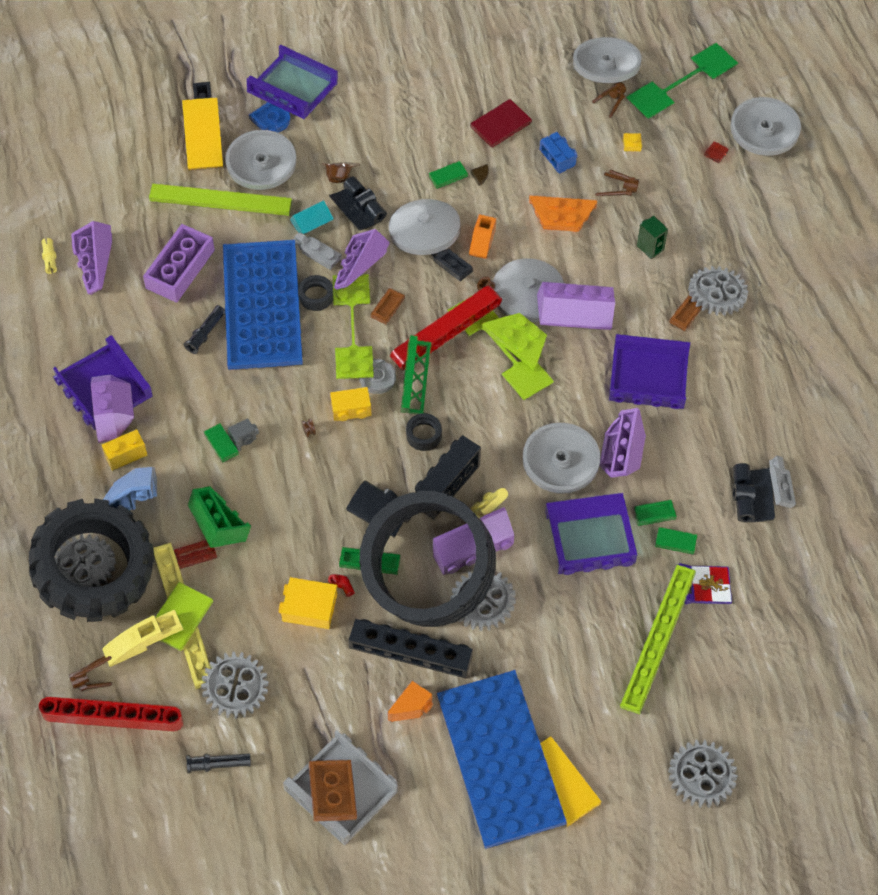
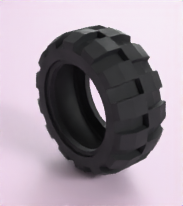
(90, 601)

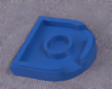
(270, 118)

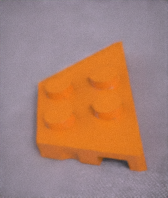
(562, 213)

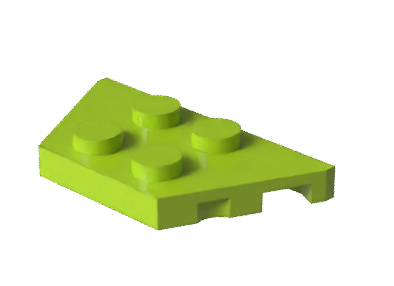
(518, 336)

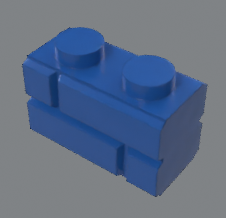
(558, 152)

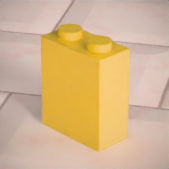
(308, 603)

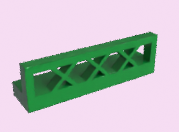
(409, 372)

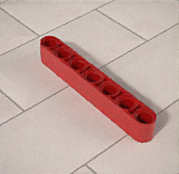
(451, 323)
(102, 708)

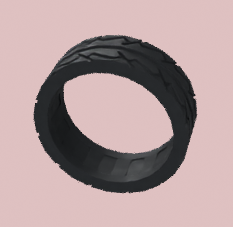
(383, 526)

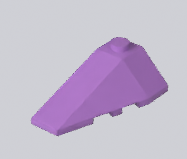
(92, 248)
(361, 254)

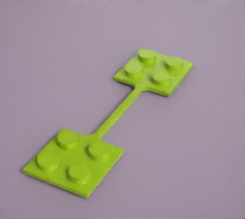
(353, 360)
(519, 376)

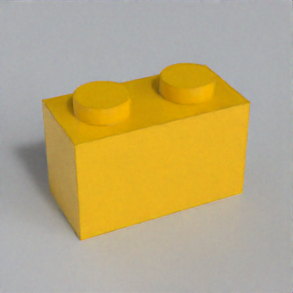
(350, 404)
(124, 450)

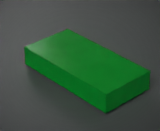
(448, 174)
(221, 442)
(655, 512)
(676, 540)

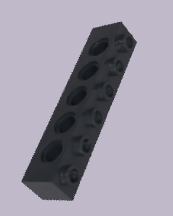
(399, 652)

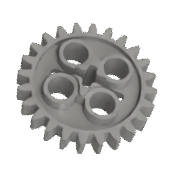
(718, 290)
(84, 562)
(504, 603)
(252, 688)
(691, 787)

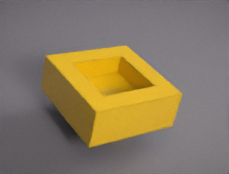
(632, 142)

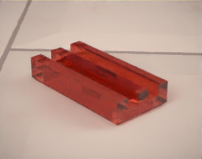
(196, 556)

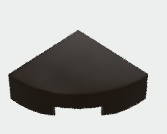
(480, 174)

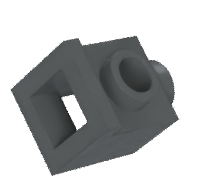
(243, 433)

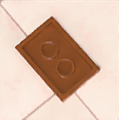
(332, 790)

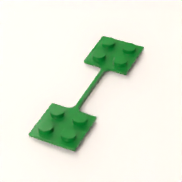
(652, 99)

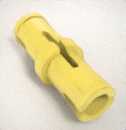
(49, 255)

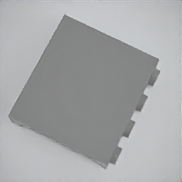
(371, 786)

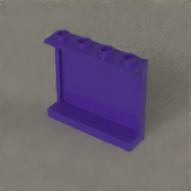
(105, 361)
(649, 371)

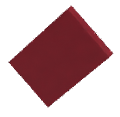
(501, 123)

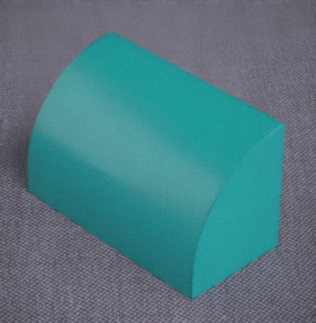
(311, 218)

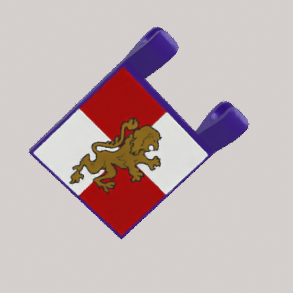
(709, 585)

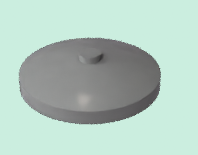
(607, 60)
(765, 126)
(261, 159)
(424, 227)
(519, 284)
(561, 458)

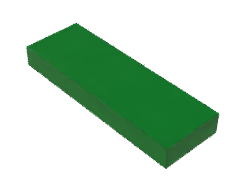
(351, 557)

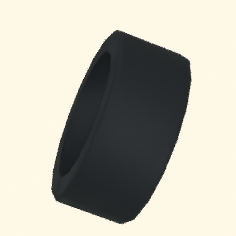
(316, 281)
(424, 419)

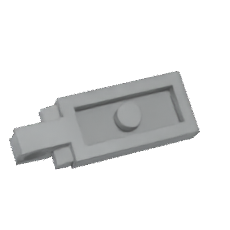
(317, 251)
(781, 483)

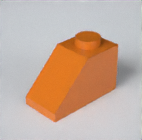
(411, 703)

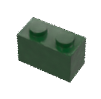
(652, 237)

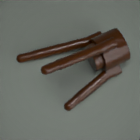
(615, 91)
(630, 184)
(80, 677)

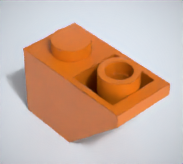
(482, 236)

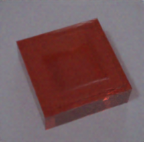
(716, 152)

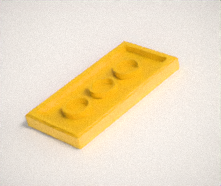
(202, 133)
(572, 789)

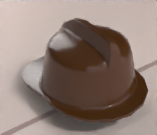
(339, 171)

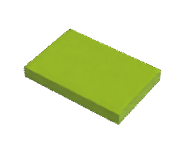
(190, 609)

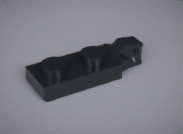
(453, 264)

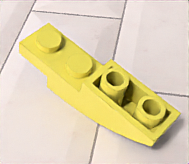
(141, 635)

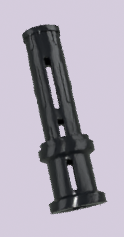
(201, 335)
(201, 763)

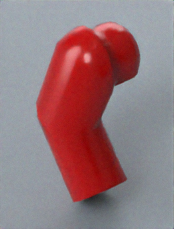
(343, 583)

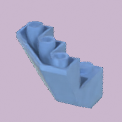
(136, 485)

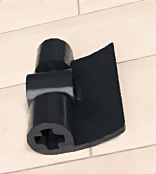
(359, 204)
(753, 494)
(369, 501)

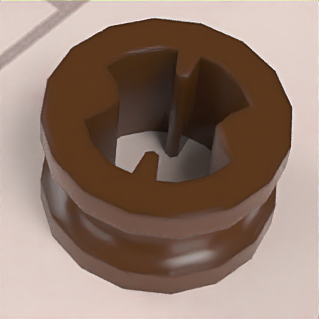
(485, 281)
(308, 427)

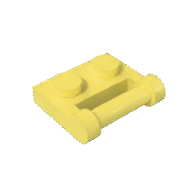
(489, 502)

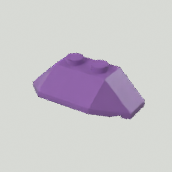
(111, 406)
(623, 444)

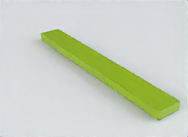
(220, 199)
(658, 639)

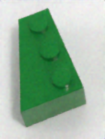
(216, 519)

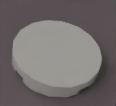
(383, 378)

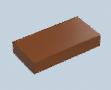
(387, 306)
(685, 314)

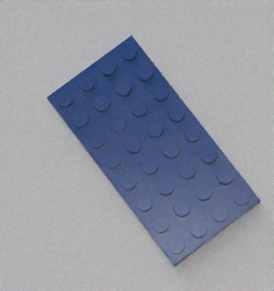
(262, 305)
(501, 759)

